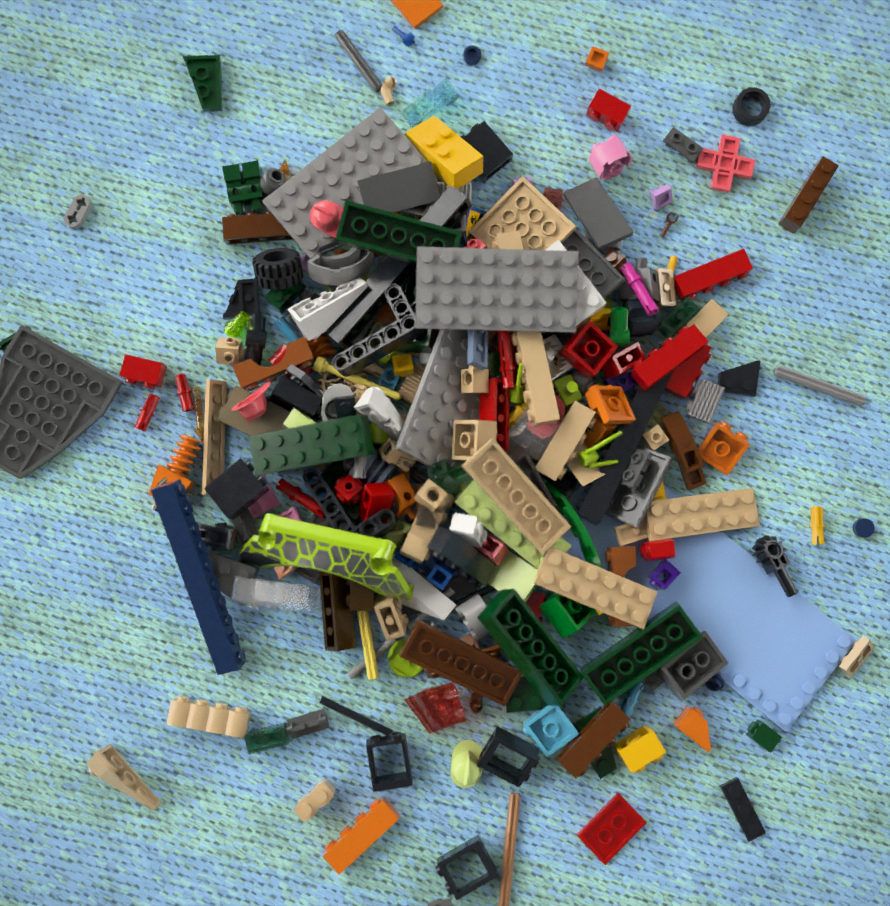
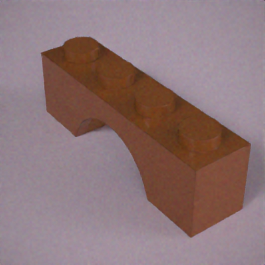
(251, 374)
(620, 561)

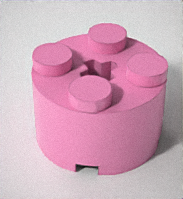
(609, 158)

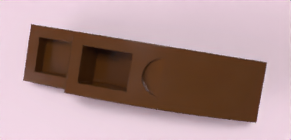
(685, 450)

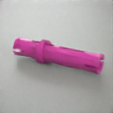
(640, 290)

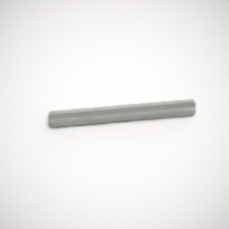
(820, 385)

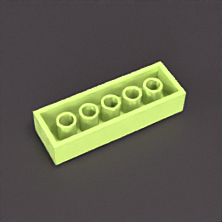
(479, 504)

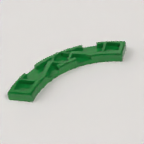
(577, 527)

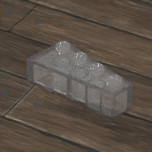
(276, 594)

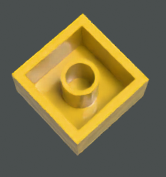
(639, 749)

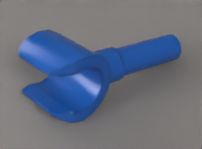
(407, 39)

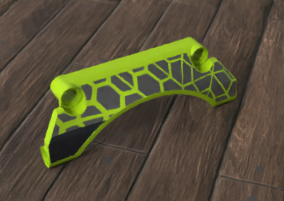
(327, 550)

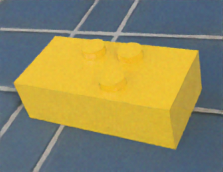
(451, 156)

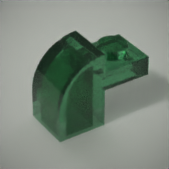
(448, 478)

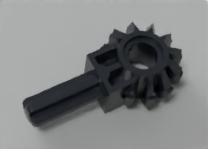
(774, 561)

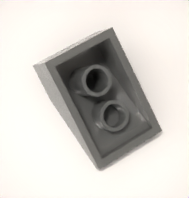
(692, 667)

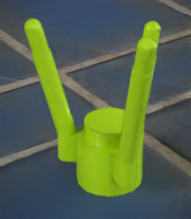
(516, 394)
(589, 456)

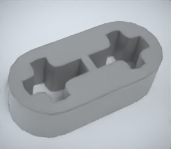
(78, 212)

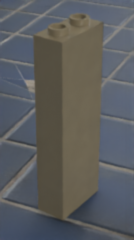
(270, 421)

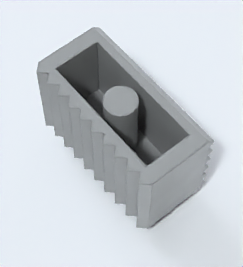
(705, 401)

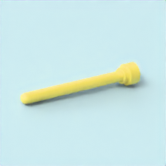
(322, 365)

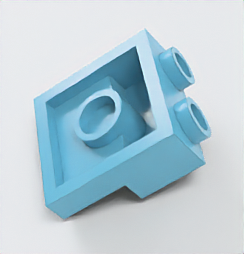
(549, 729)

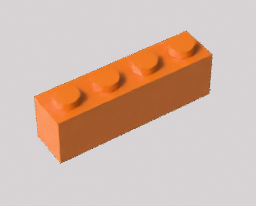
(361, 835)

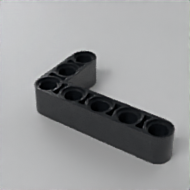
(382, 337)
(340, 516)

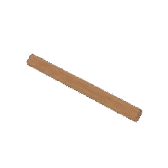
(509, 849)

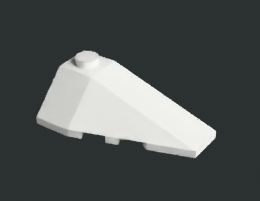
(318, 315)
(380, 411)
(425, 595)

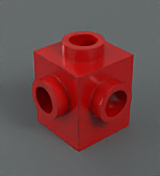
(350, 496)

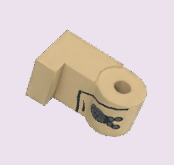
(395, 456)

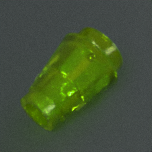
(236, 325)

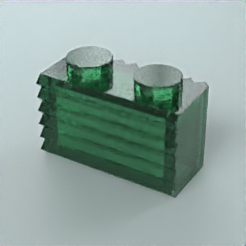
(678, 318)
(267, 738)

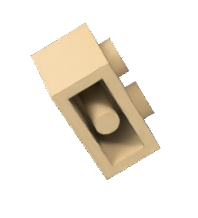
(391, 616)

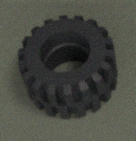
(277, 268)

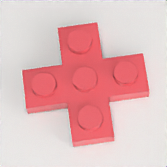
(725, 163)

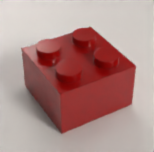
(588, 349)

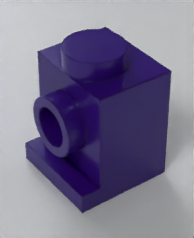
(627, 378)
(670, 574)

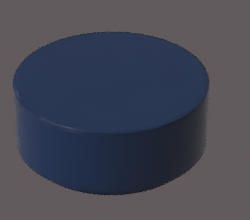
(472, 55)
(863, 528)

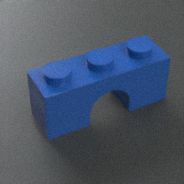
(436, 570)

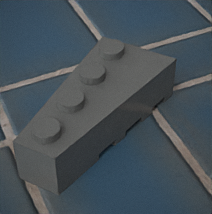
(226, 570)

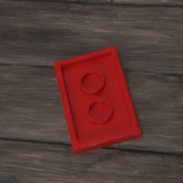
(611, 828)

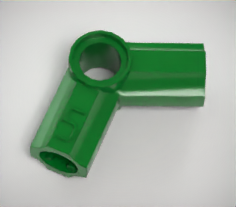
(619, 329)

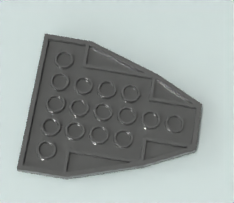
(46, 400)

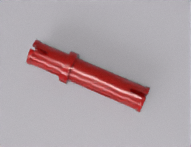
(507, 368)
(296, 494)

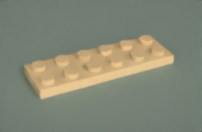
(516, 496)
(701, 514)
(595, 587)

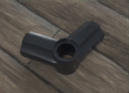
(255, 338)

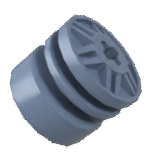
(376, 469)

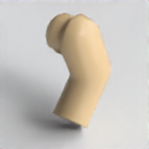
(387, 89)

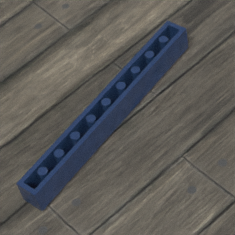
(198, 576)

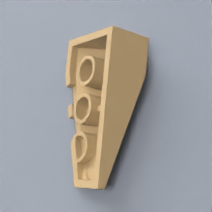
(115, 771)

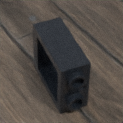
(503, 769)
(389, 781)
(455, 853)

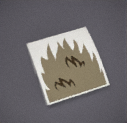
(557, 364)

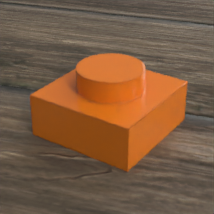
(596, 59)

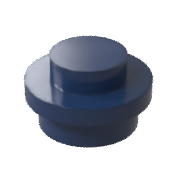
(715, 683)

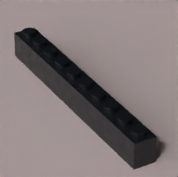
(446, 213)
(621, 448)

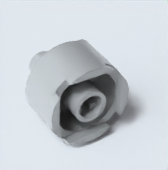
(469, 612)

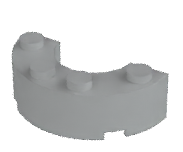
(340, 268)

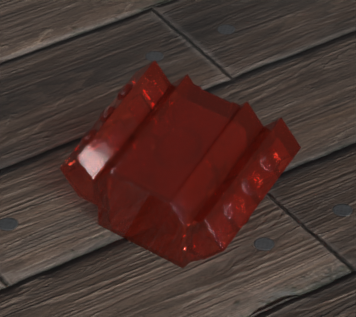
(437, 707)

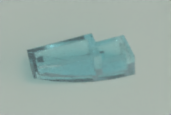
(430, 103)

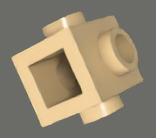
(229, 351)

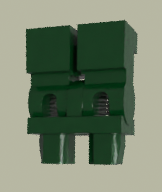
(241, 186)

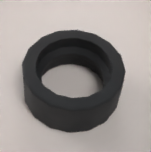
(761, 97)

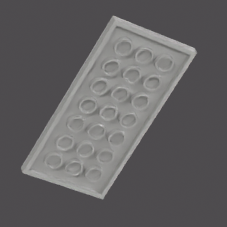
(364, 152)
(496, 289)
(439, 401)

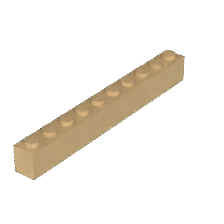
(531, 352)

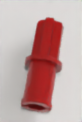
(184, 392)
(147, 412)

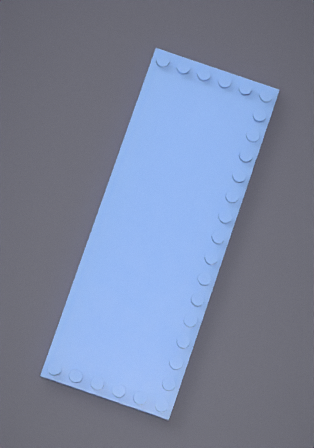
(773, 643)

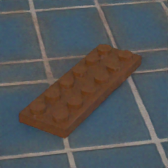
(461, 663)

